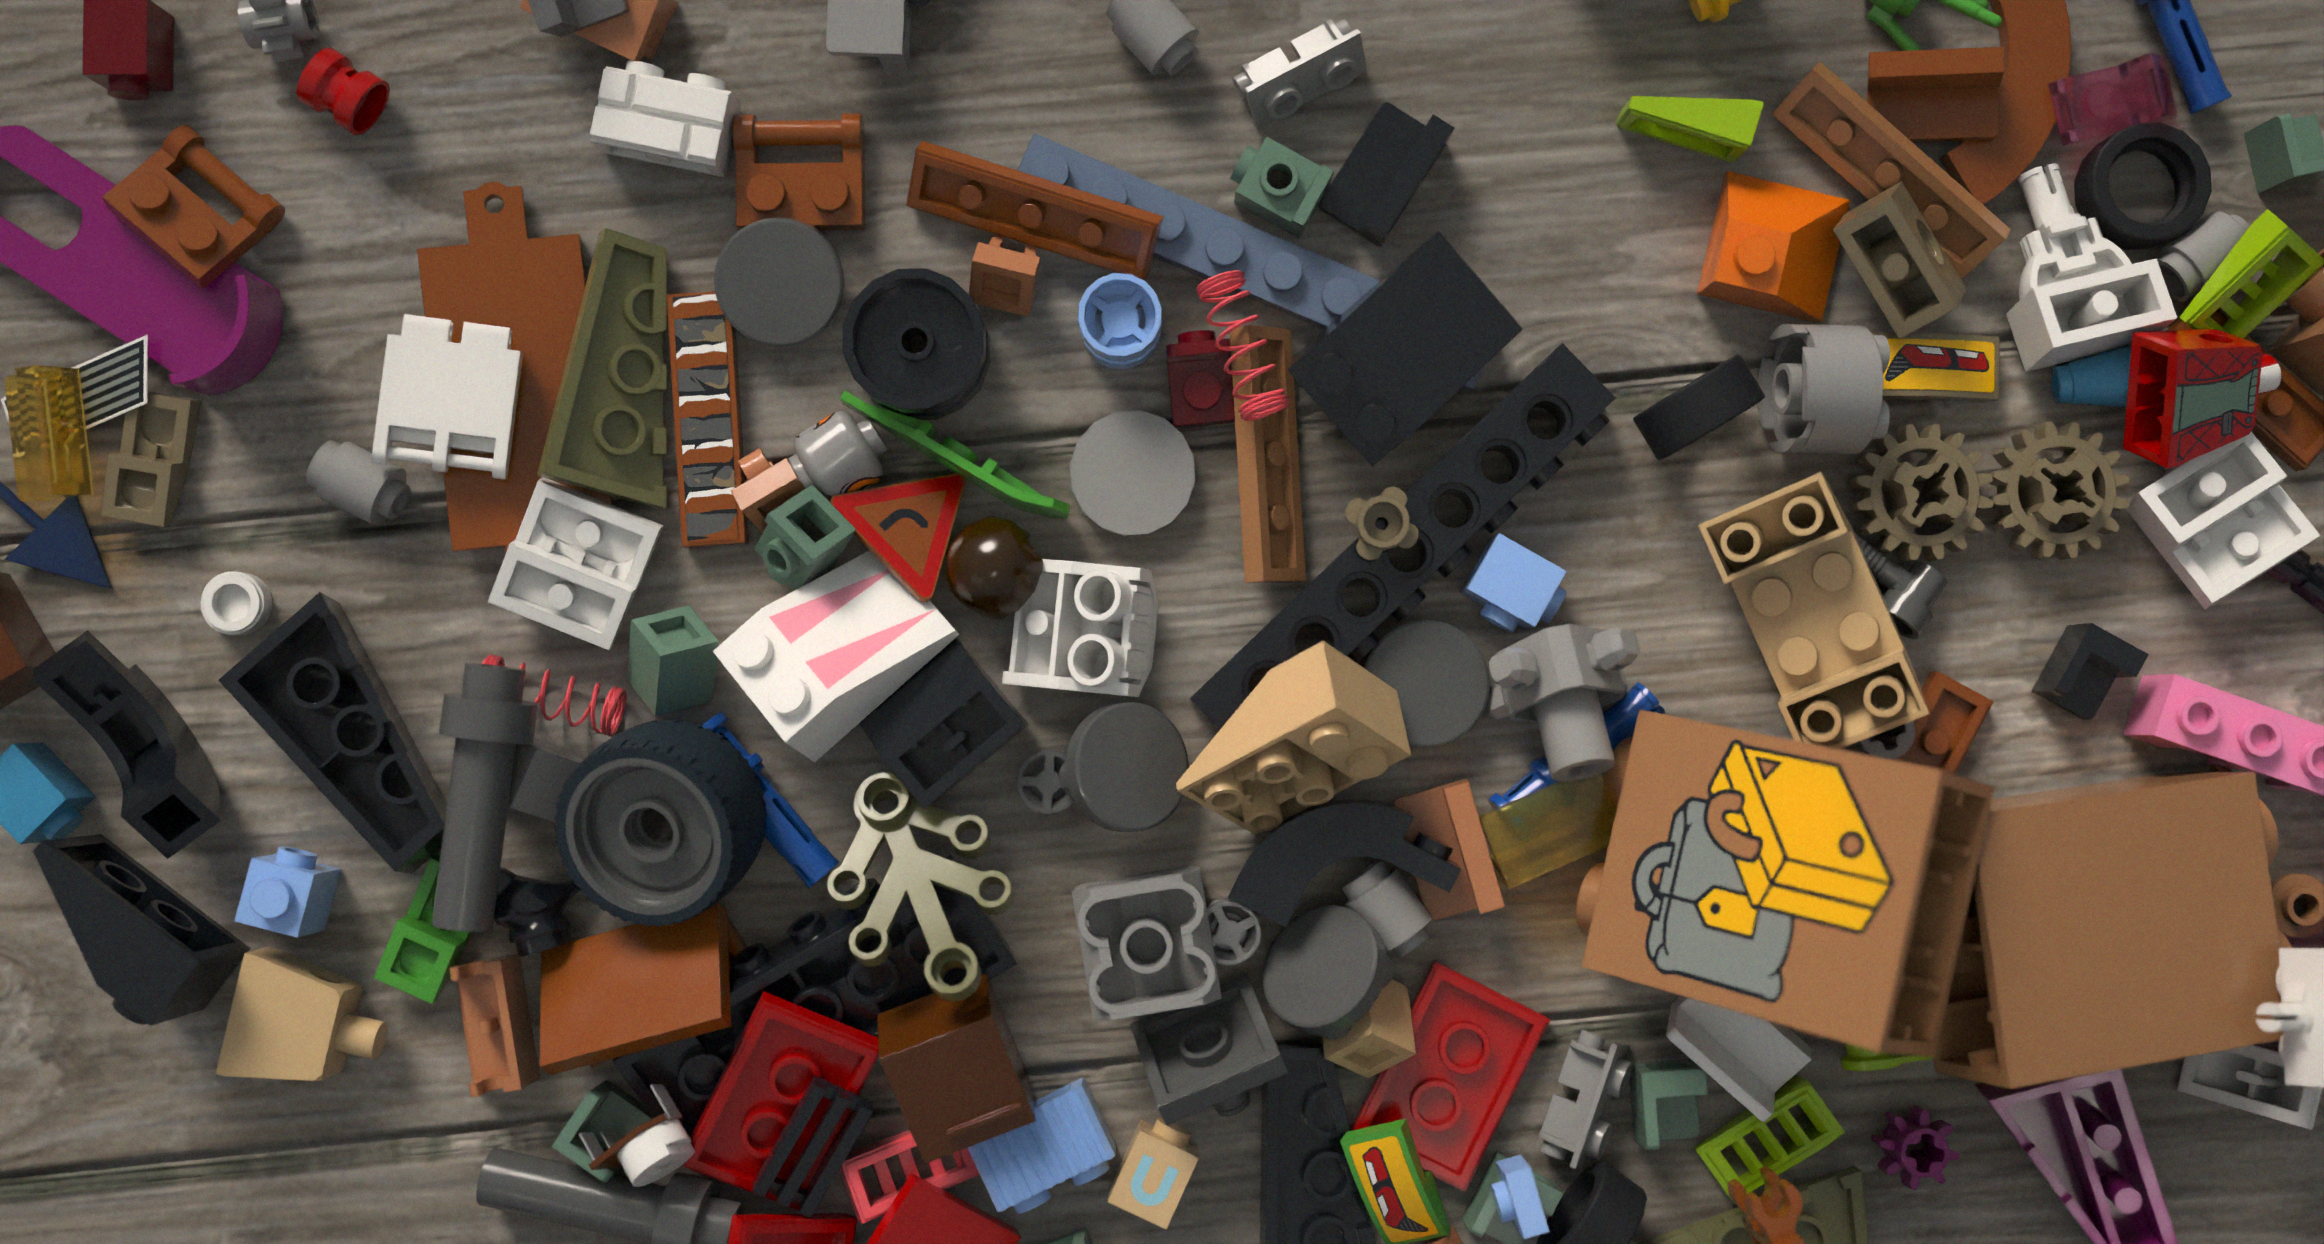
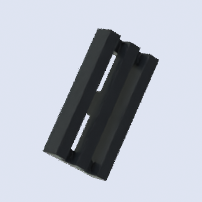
(789, 1190)

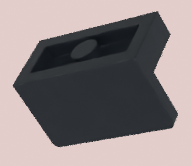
(1384, 172)

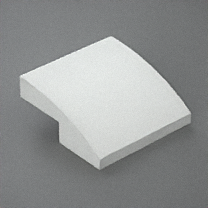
(575, 563)

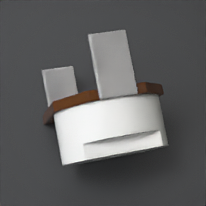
(647, 1150)

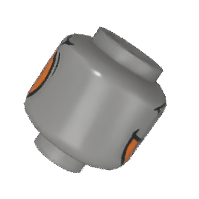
(838, 455)

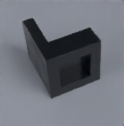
(2085, 668)

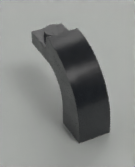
(160, 765)
(1327, 833)

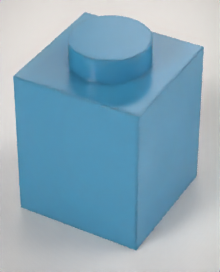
(39, 794)

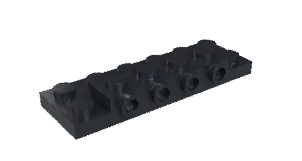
(821, 975)

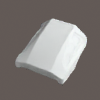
(1086, 630)

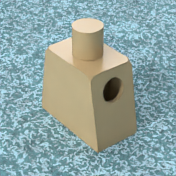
(294, 1021)

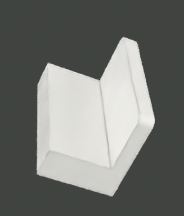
(1738, 1051)

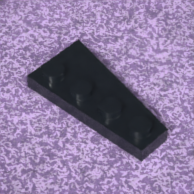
(1304, 1171)

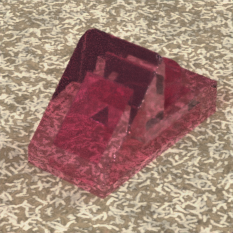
(2113, 99)

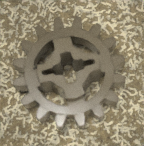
(2084, 486)
(1944, 505)

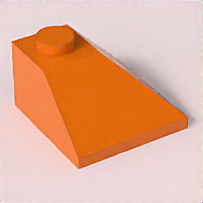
(1772, 247)

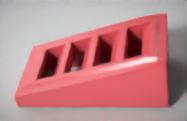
(875, 1154)

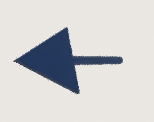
(59, 542)

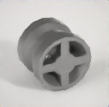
(1233, 940)

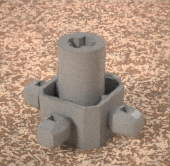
(1562, 685)

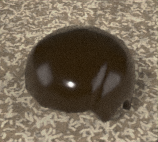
(992, 567)

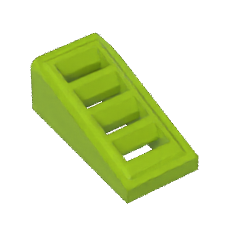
(1699, 124)
(2249, 255)
(1780, 1158)

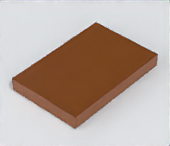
(633, 990)

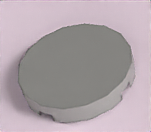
(1132, 473)

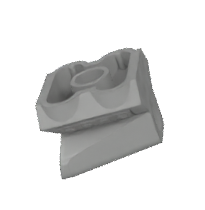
(1146, 943)

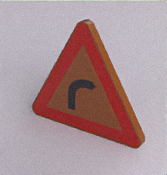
(906, 526)

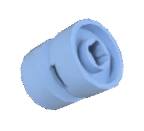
(1120, 321)

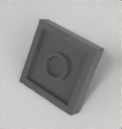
(1208, 1053)

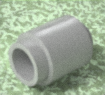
(1154, 33)
(2198, 253)
(351, 482)
(1389, 906)

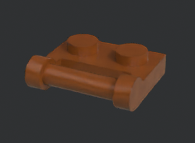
(815, 193)
(179, 221)

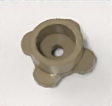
(1388, 506)

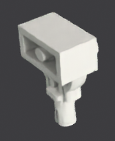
(2076, 286)

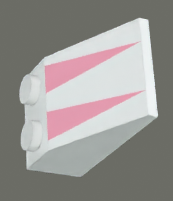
(833, 652)

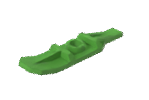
(959, 459)

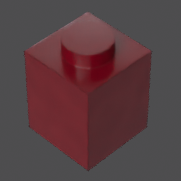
(128, 47)

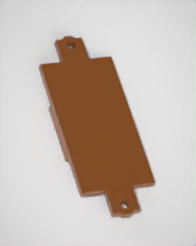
(538, 294)

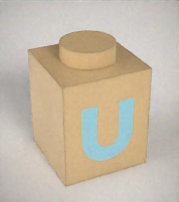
(1154, 1171)

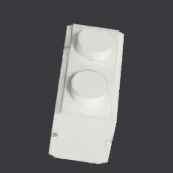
(665, 118)

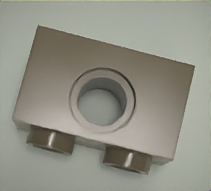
(1900, 260)

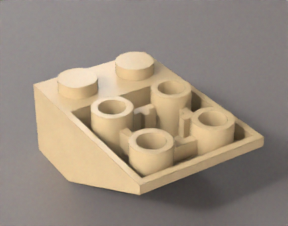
(1298, 741)

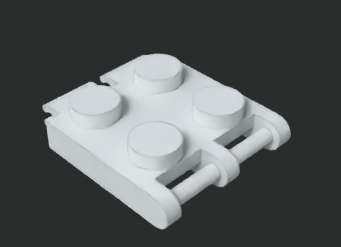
(448, 395)

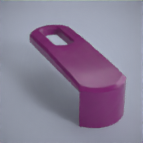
(120, 282)

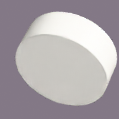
(236, 603)

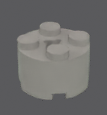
(1824, 389)

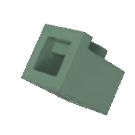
(1286, 207)
(790, 552)

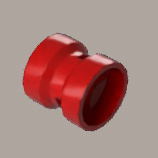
(336, 87)

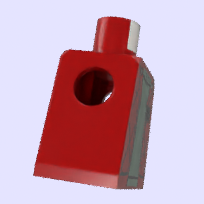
(2193, 392)

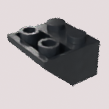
(942, 724)

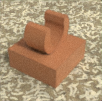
(1004, 277)
(766, 487)

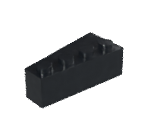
(340, 727)

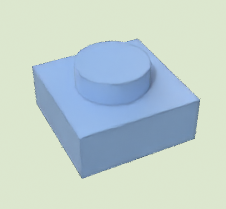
(1518, 1197)

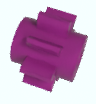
(1919, 1163)

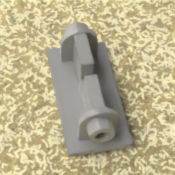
(1327, 61)
(1582, 1124)

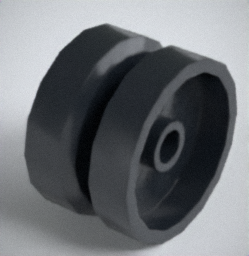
(894, 312)

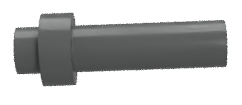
(486, 726)
(569, 1195)

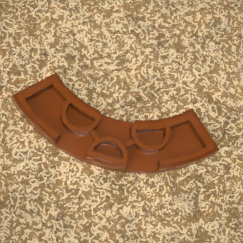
(2035, 55)

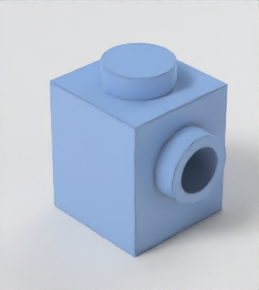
(1514, 585)
(288, 893)

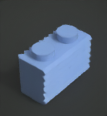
(1061, 1144)

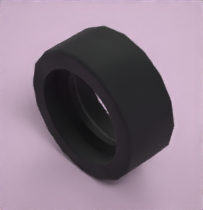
(2185, 164)
(1699, 407)
(1597, 1209)

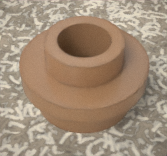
(2285, 891)

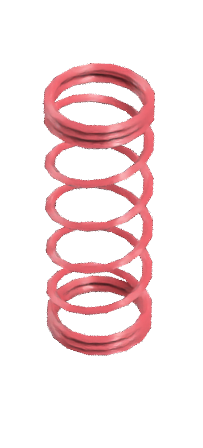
(1259, 404)
(612, 709)

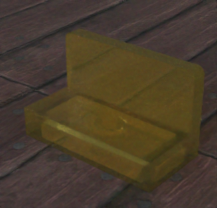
(48, 433)
(1549, 828)

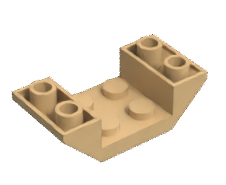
(1816, 615)

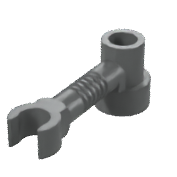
(1907, 593)

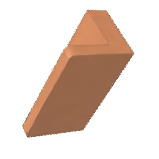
(1452, 818)

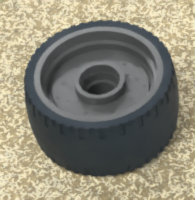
(660, 822)

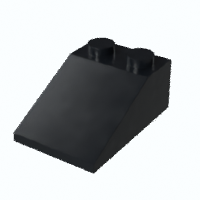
(1404, 348)
(136, 931)

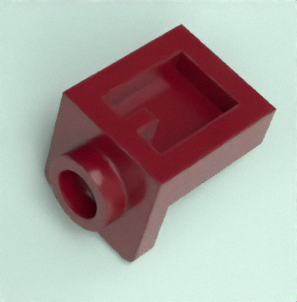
(1197, 380)

